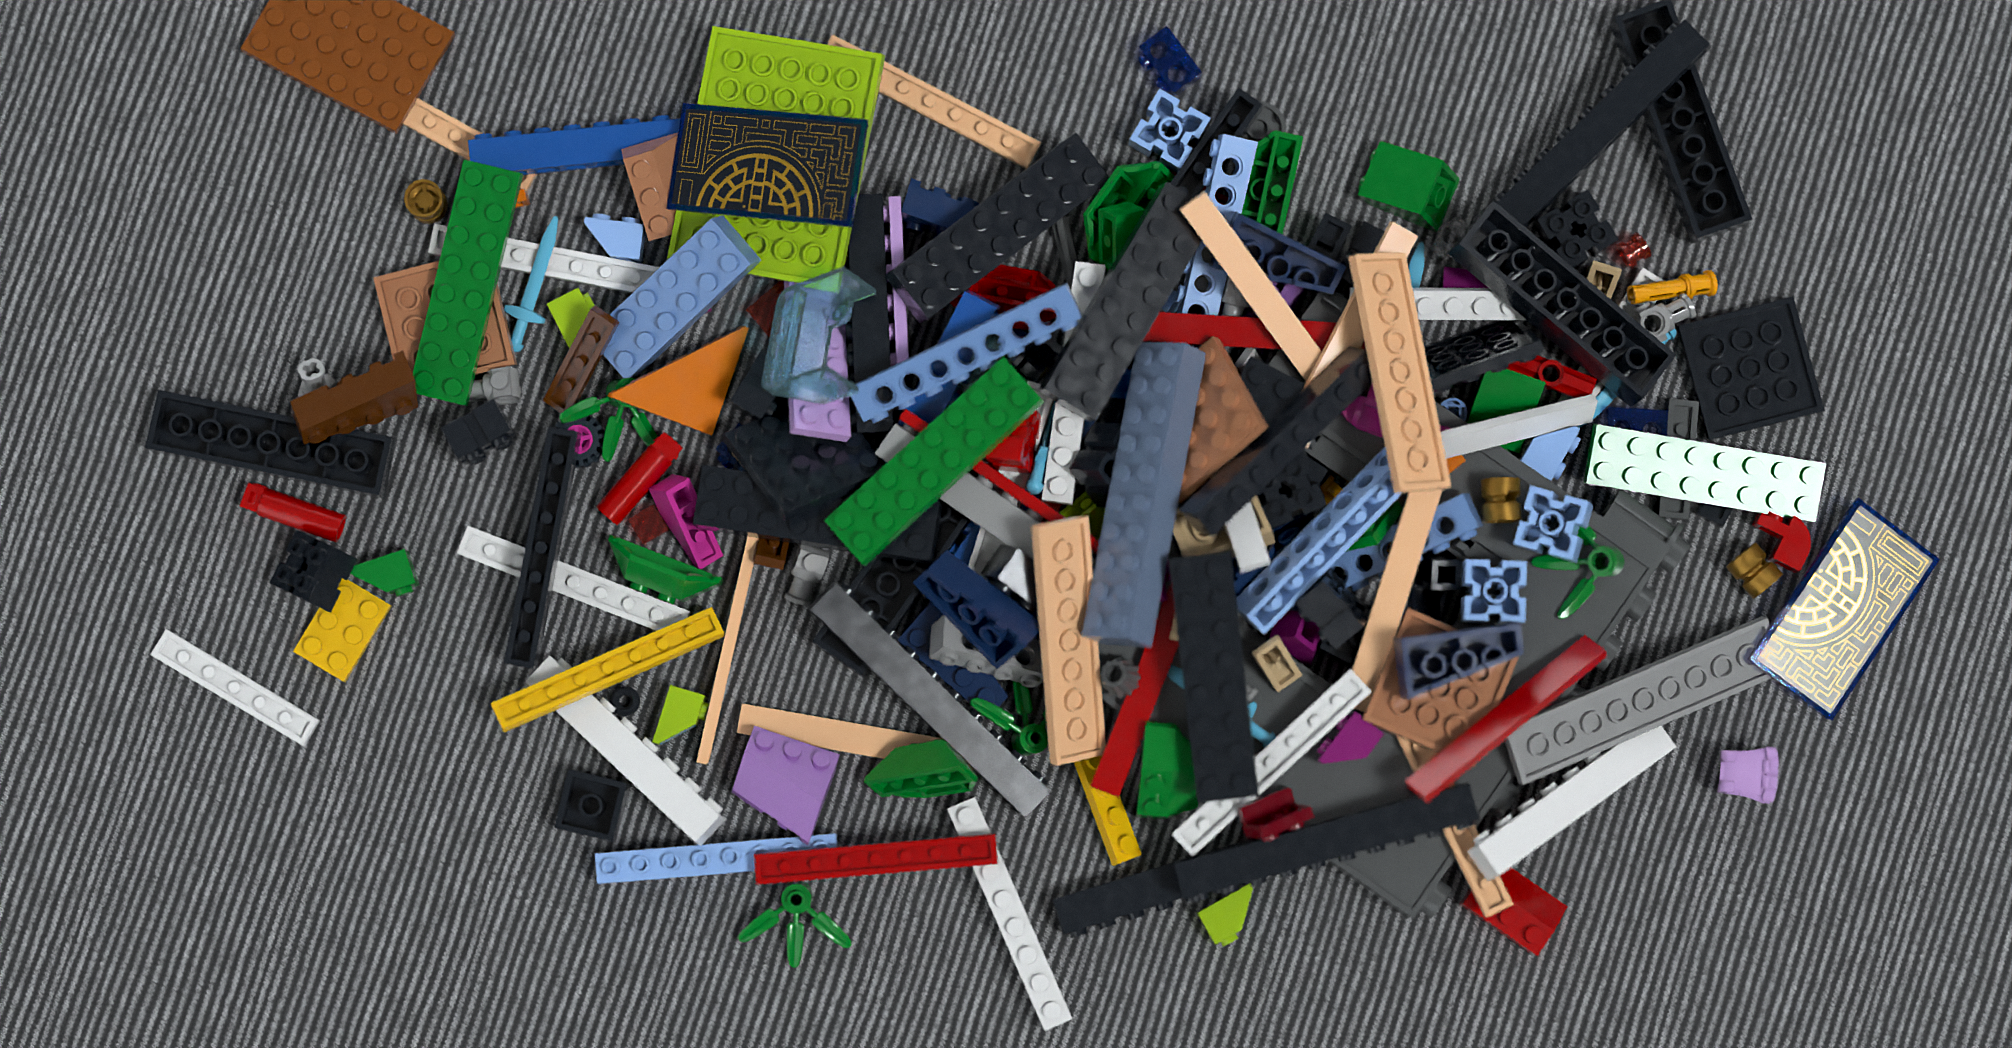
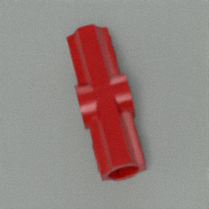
(1569, 380)

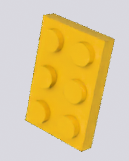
(340, 637)

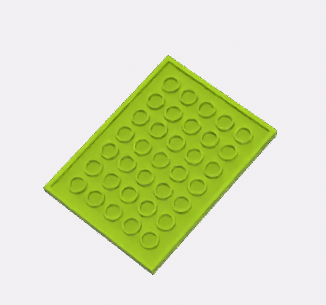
(789, 77)

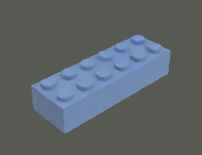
(678, 295)

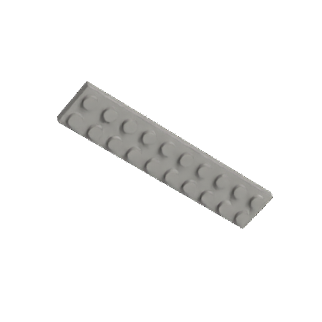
(1637, 702)

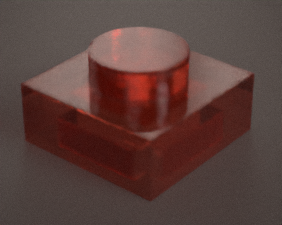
(648, 525)

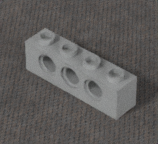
(948, 648)

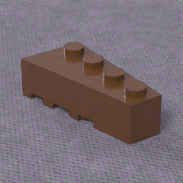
(356, 401)

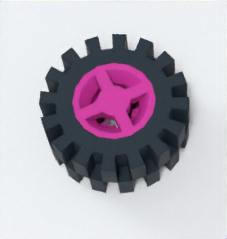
(593, 433)

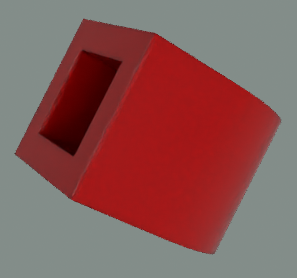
(1792, 542)

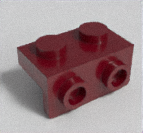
(1273, 814)

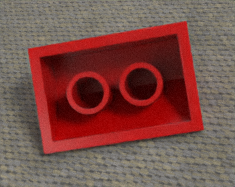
(1531, 916)

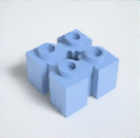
(1163, 114)
(1544, 508)
(1507, 578)

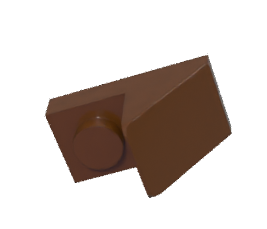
(771, 553)

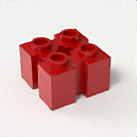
(1018, 450)

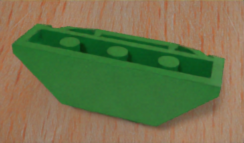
(1272, 179)
(1127, 183)
(661, 573)
(922, 772)
(1166, 773)

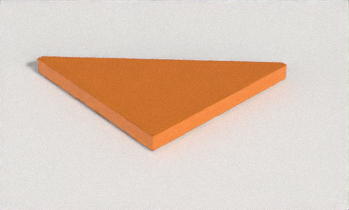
(689, 387)

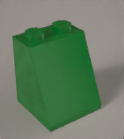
(1409, 185)
(1503, 395)

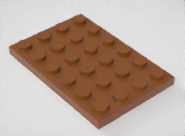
(353, 52)

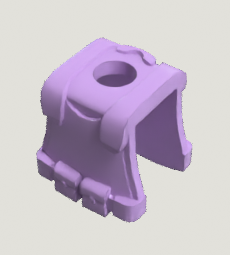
(1749, 773)

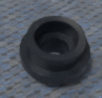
(625, 691)

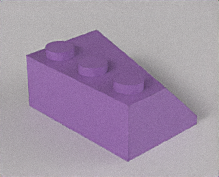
(785, 780)

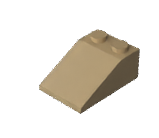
(1196, 543)

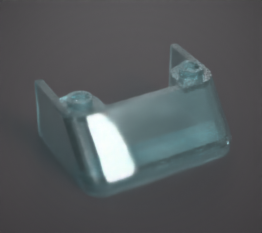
(803, 333)

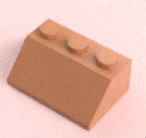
(650, 174)

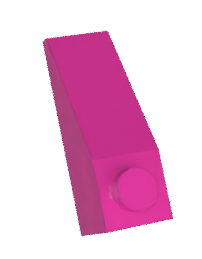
(676, 505)

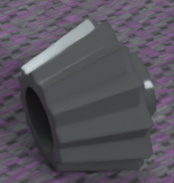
(1120, 677)

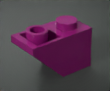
(1297, 636)
(1352, 742)

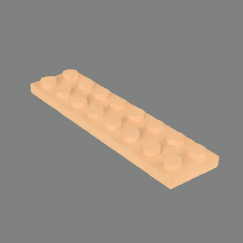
(1399, 372)
(1068, 658)

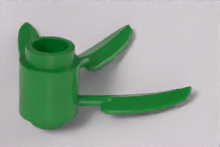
(615, 423)
(1596, 564)
(1026, 739)
(795, 930)

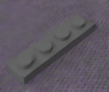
(1683, 425)

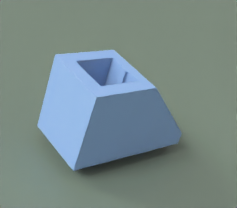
(618, 238)
(1548, 451)

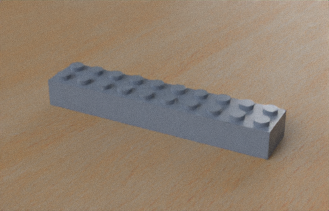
(1143, 494)

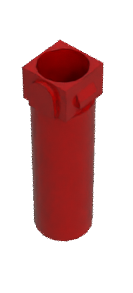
(639, 478)
(293, 512)

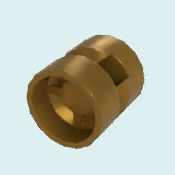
(425, 201)
(1501, 500)
(1754, 570)

